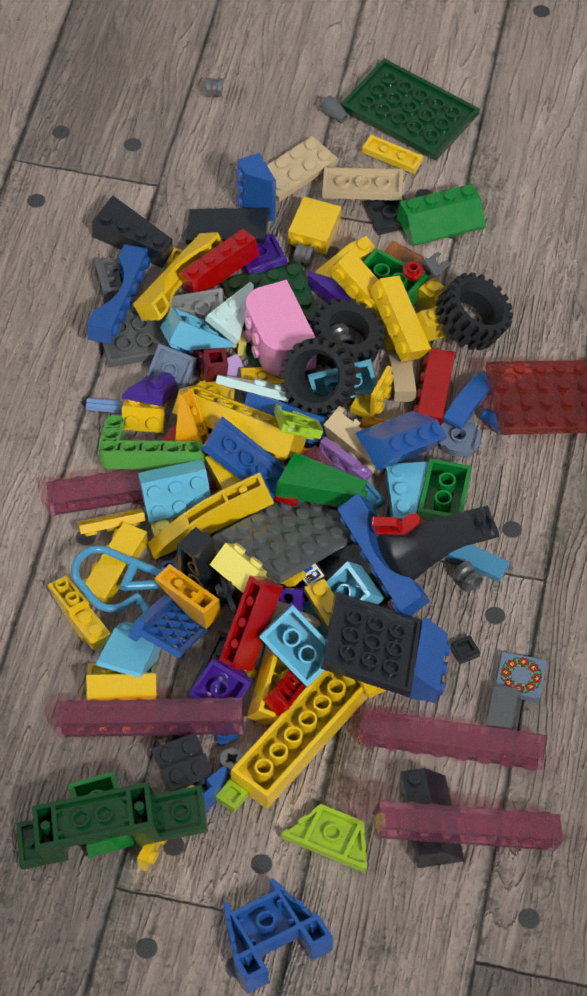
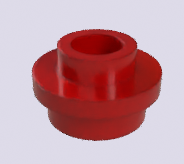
(413, 270)

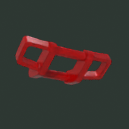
(394, 526)

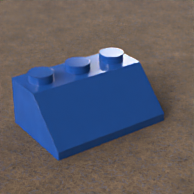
(255, 184)
(430, 663)

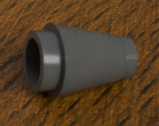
(334, 109)

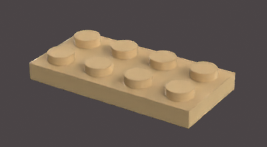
(300, 166)
(363, 183)

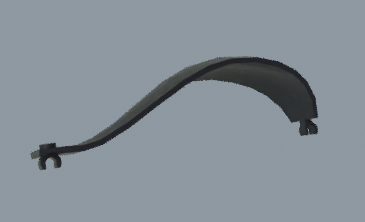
(405, 554)

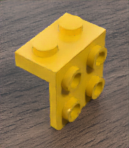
(373, 403)
(143, 416)

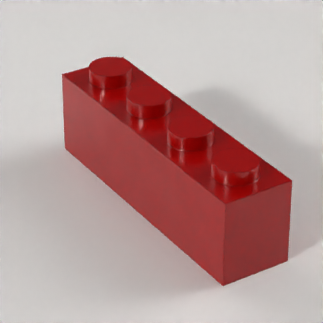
(220, 262)
(435, 383)
(249, 622)

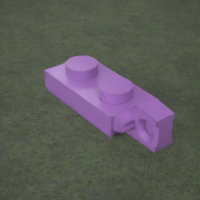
(343, 460)

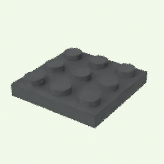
(135, 341)

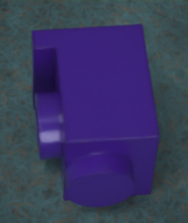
(298, 596)

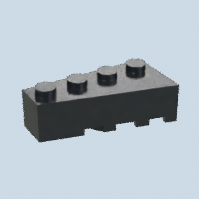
(121, 225)
(194, 560)

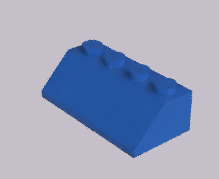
(267, 405)
(400, 438)

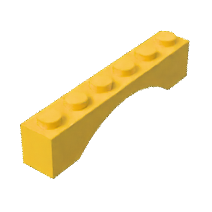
(158, 297)

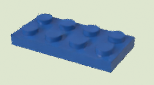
(242, 455)

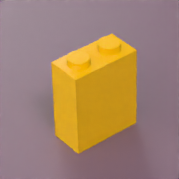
(314, 224)

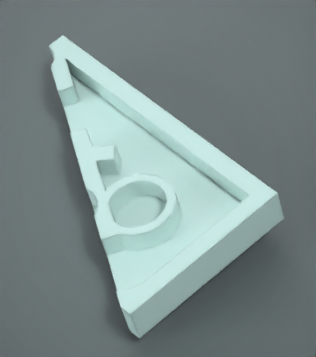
(230, 315)
(257, 386)

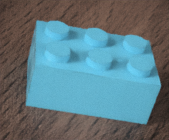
(173, 489)

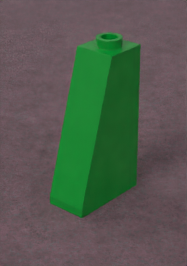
(318, 482)

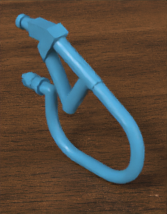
(126, 584)

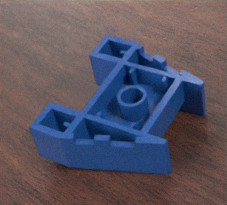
(268, 926)

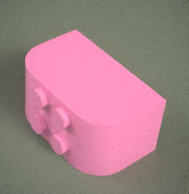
(275, 325)

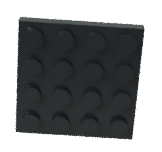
(371, 644)

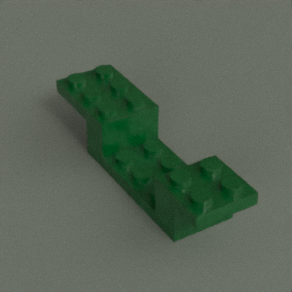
(107, 816)

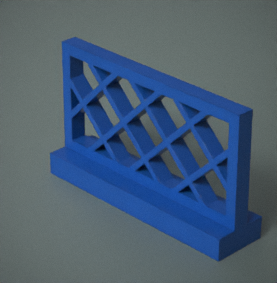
(157, 616)

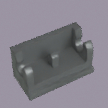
(431, 267)
(107, 278)
(504, 708)

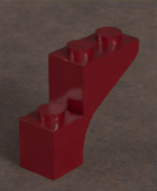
(211, 363)

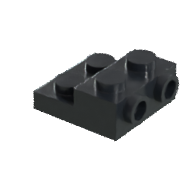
(182, 763)

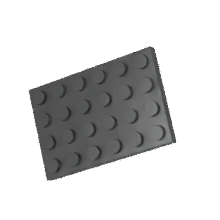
(288, 537)

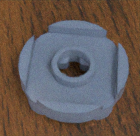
(460, 447)

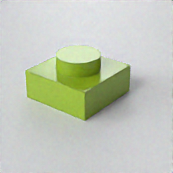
(231, 796)

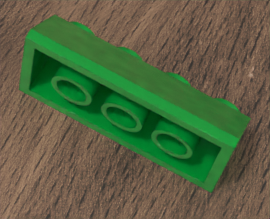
(441, 214)

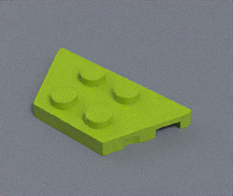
(297, 423)
(332, 836)

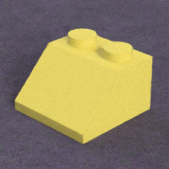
(237, 565)

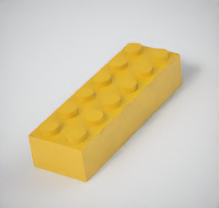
(254, 423)

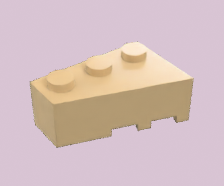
(343, 433)

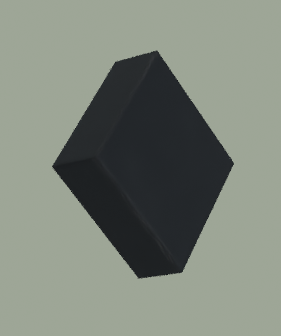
(465, 649)

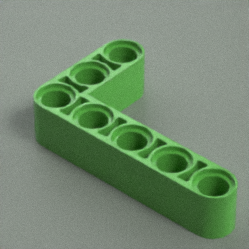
(142, 455)

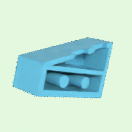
(405, 487)

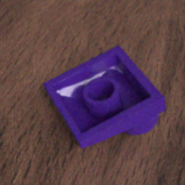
(153, 389)
(220, 682)

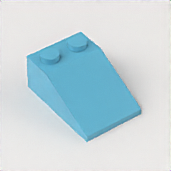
(191, 332)
(351, 581)
(127, 655)

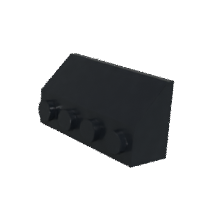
(425, 788)

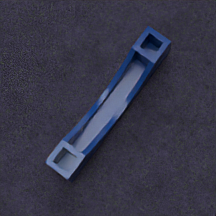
(106, 320)
(404, 591)

